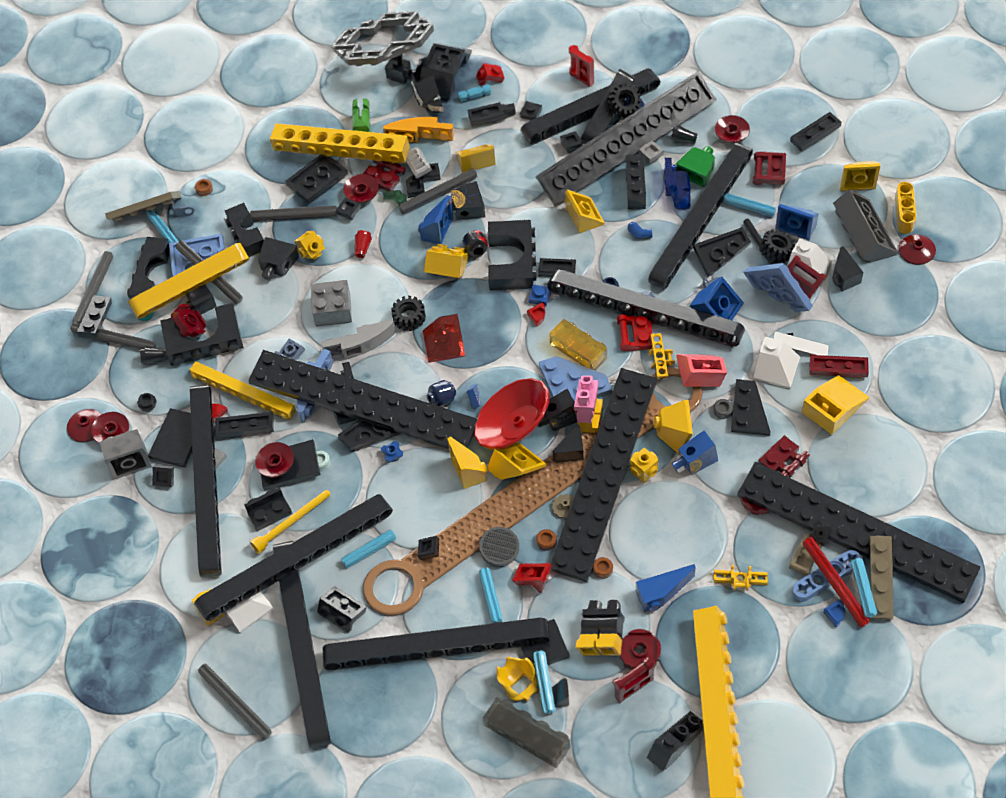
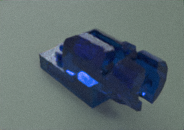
(677, 185)

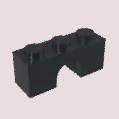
(635, 181)
(239, 220)

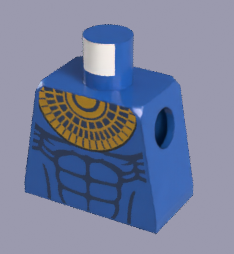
(696, 454)

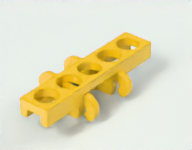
(660, 351)
(747, 582)

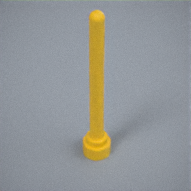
(259, 543)

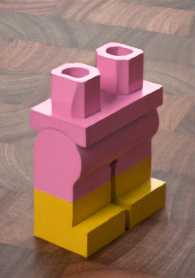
(587, 405)

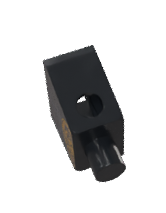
(467, 202)

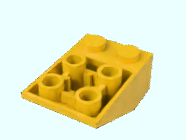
(833, 403)

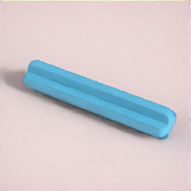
(750, 205)
(161, 226)
(368, 548)
(864, 588)
(490, 595)
(544, 682)

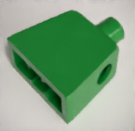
(698, 165)

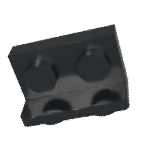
(267, 509)
(340, 608)

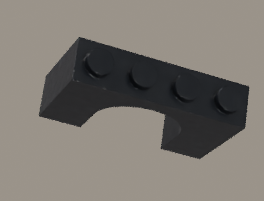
(520, 273)
(224, 340)

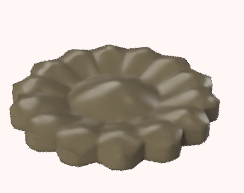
(562, 505)

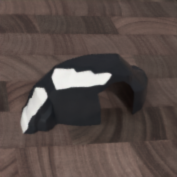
(426, 90)

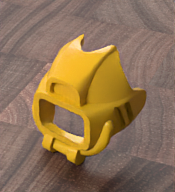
(512, 672)

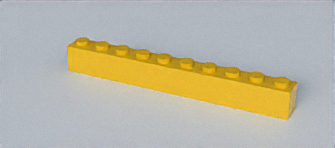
(717, 704)

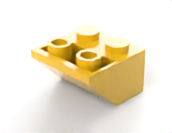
(446, 261)

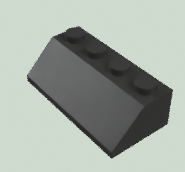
(864, 227)

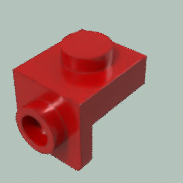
(489, 72)

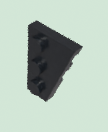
(721, 249)

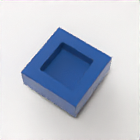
(539, 294)

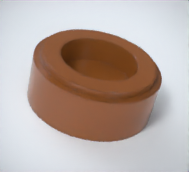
(203, 187)
(546, 539)
(603, 568)

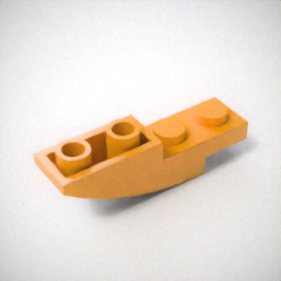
(420, 128)

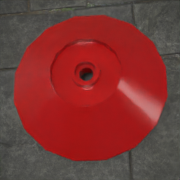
(512, 413)

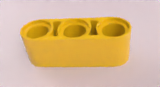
(905, 207)

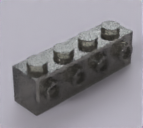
(527, 732)

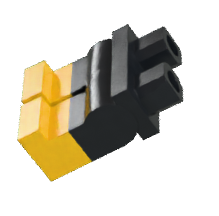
(601, 629)

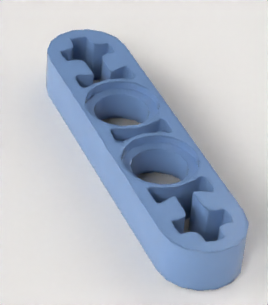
(815, 589)

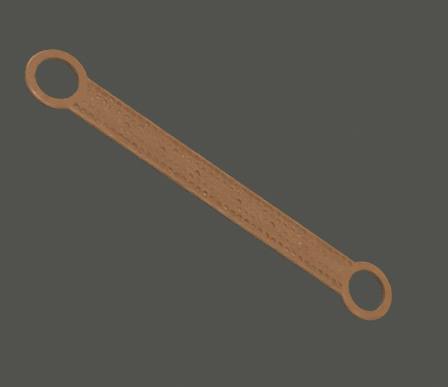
(501, 510)

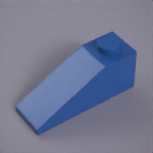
(659, 589)

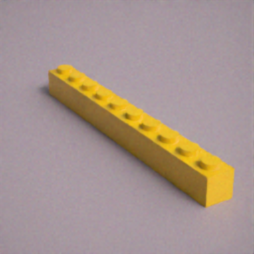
(242, 390)

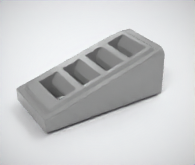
(417, 162)

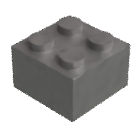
(331, 303)
(125, 454)

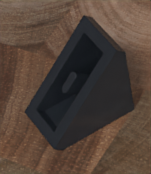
(570, 447)

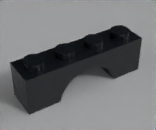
(154, 253)

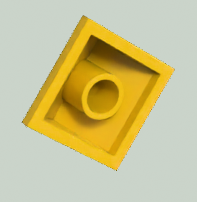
(476, 157)
(582, 211)

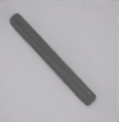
(437, 191)
(288, 213)
(220, 282)
(93, 286)
(119, 338)
(235, 701)

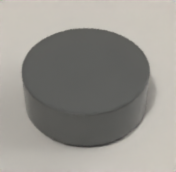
(723, 408)

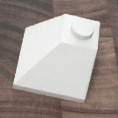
(812, 256)
(776, 363)
(249, 612)

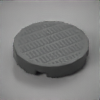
(499, 546)

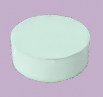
(323, 459)

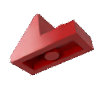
(533, 574)

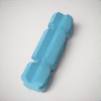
(474, 92)

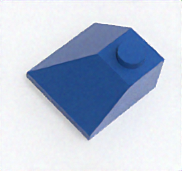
(796, 221)
(437, 222)
(718, 300)

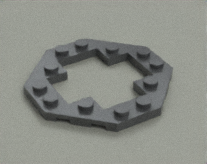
(411, 22)

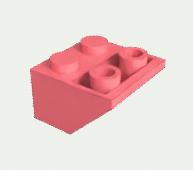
(701, 370)

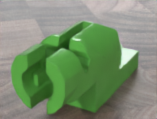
(361, 123)

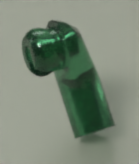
(396, 195)

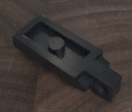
(490, 113)

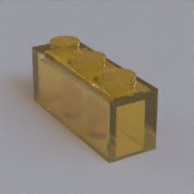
(578, 345)

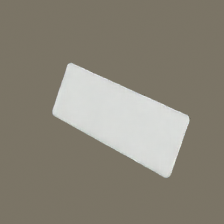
(802, 344)

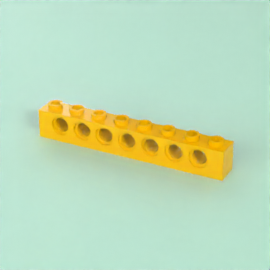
(340, 143)

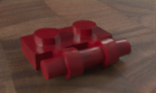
(385, 179)
(780, 453)

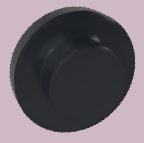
(146, 402)

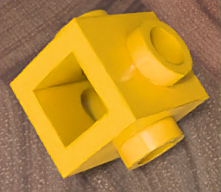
(310, 245)
(644, 465)

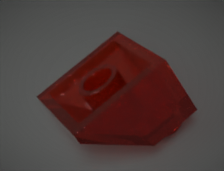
(444, 339)

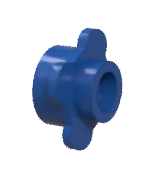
(392, 456)

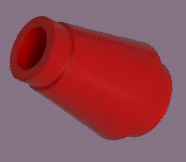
(362, 243)

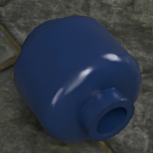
(441, 393)

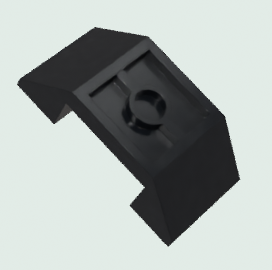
(444, 65)

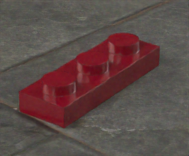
(839, 365)

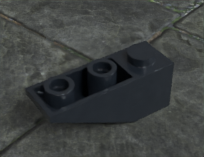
(675, 741)

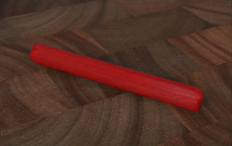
(836, 582)

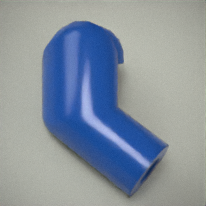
(637, 232)

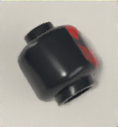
(475, 243)

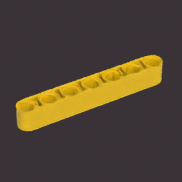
(188, 280)

